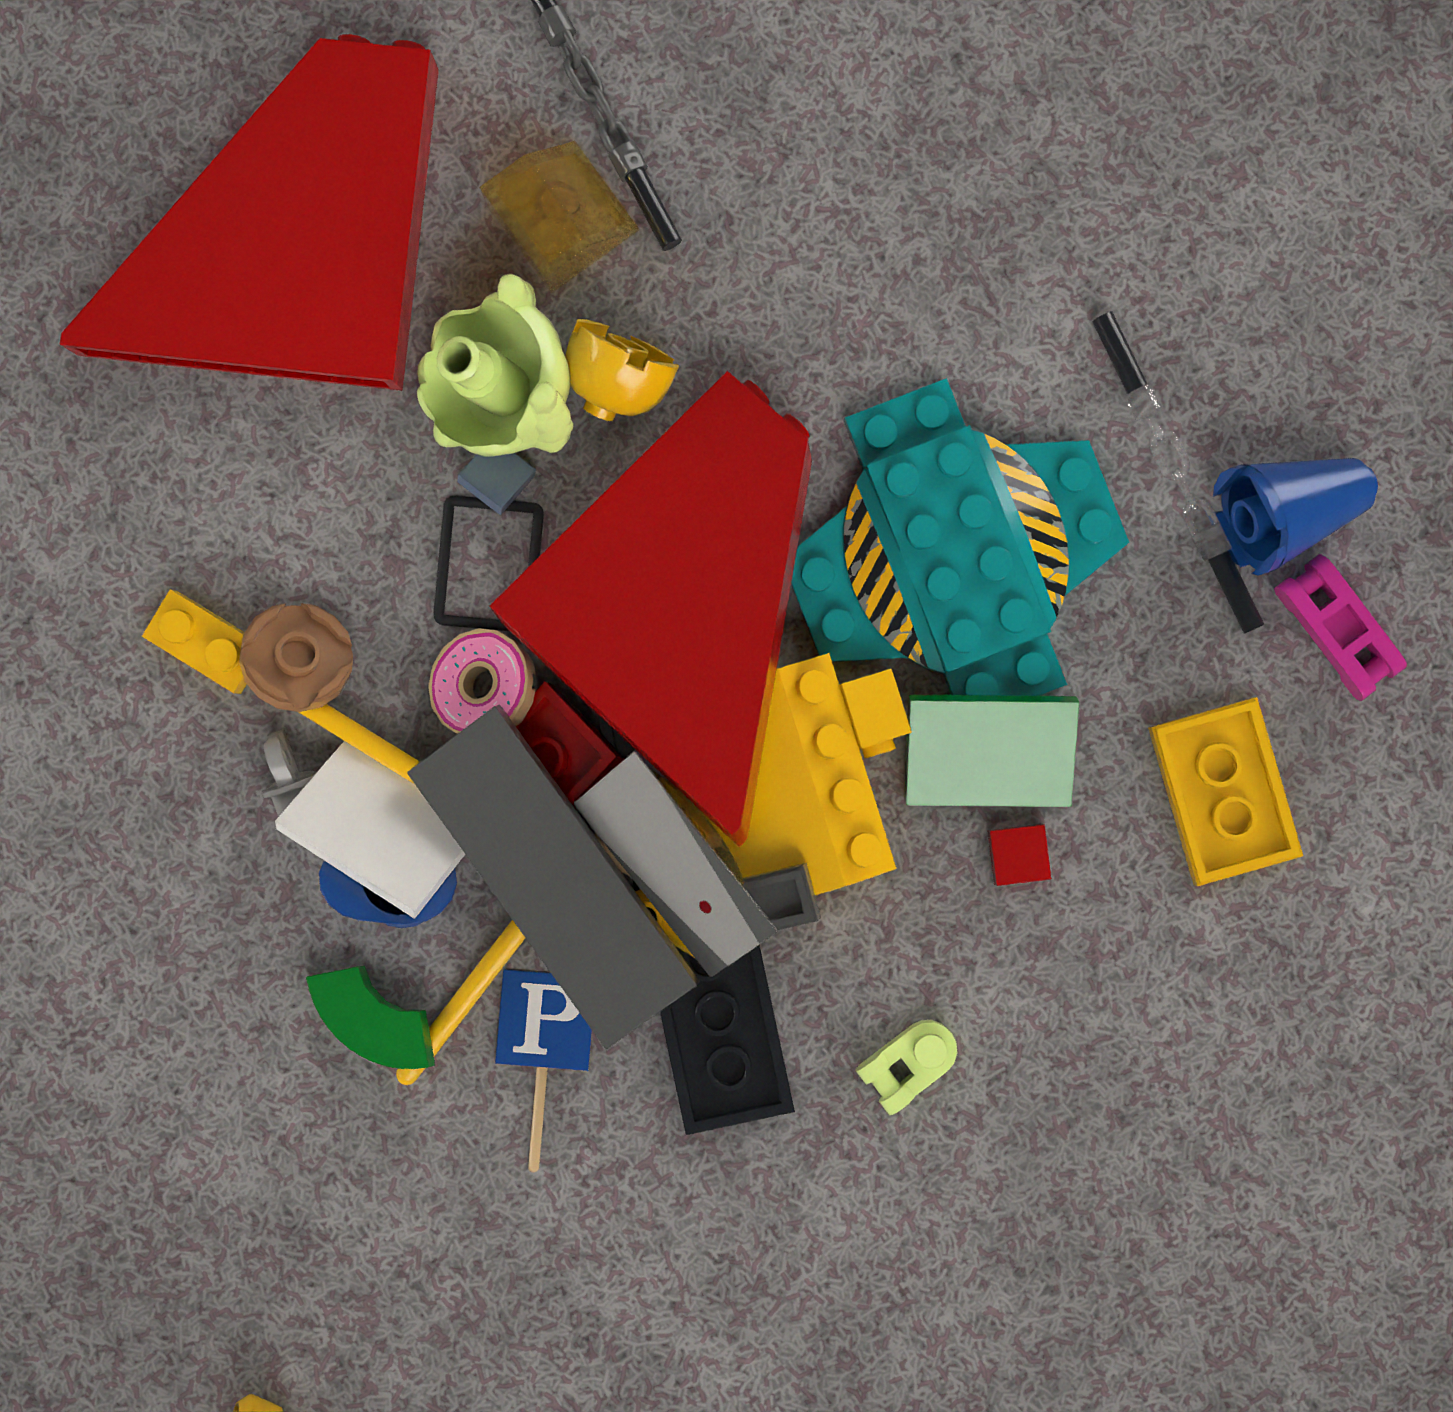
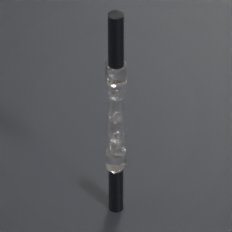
(1212, 539)

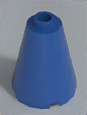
(1289, 506)

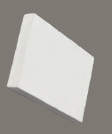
(373, 829)

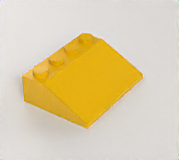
(813, 788)

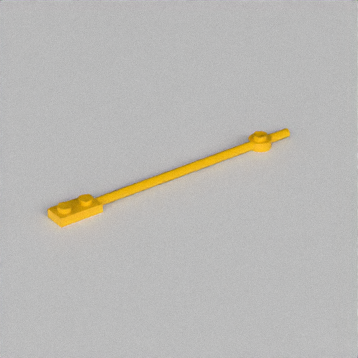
(214, 650)

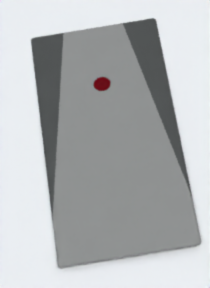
(674, 865)

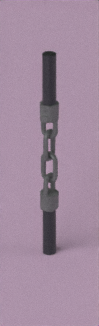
(625, 157)

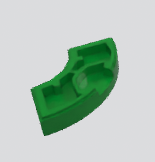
(370, 1023)

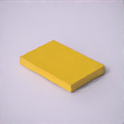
(1225, 791)

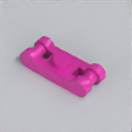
(1341, 627)

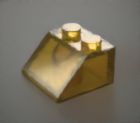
(558, 212)

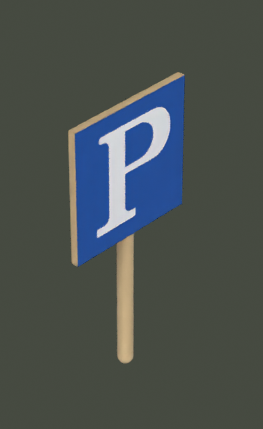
(540, 1031)

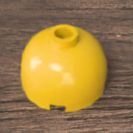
(616, 371)

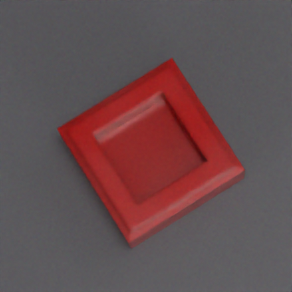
(1019, 854)

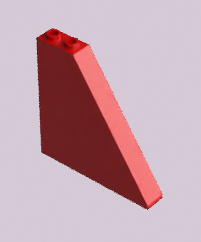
(293, 238)
(678, 595)

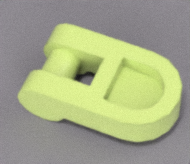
(926, 1050)

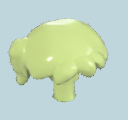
(497, 376)

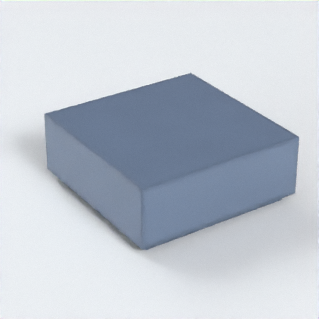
(496, 479)

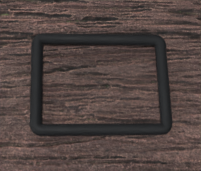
(444, 556)

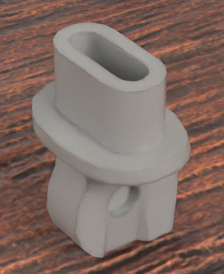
(284, 770)

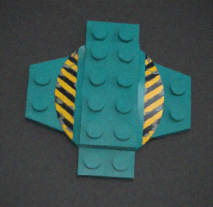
(955, 548)

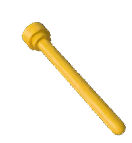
(468, 994)

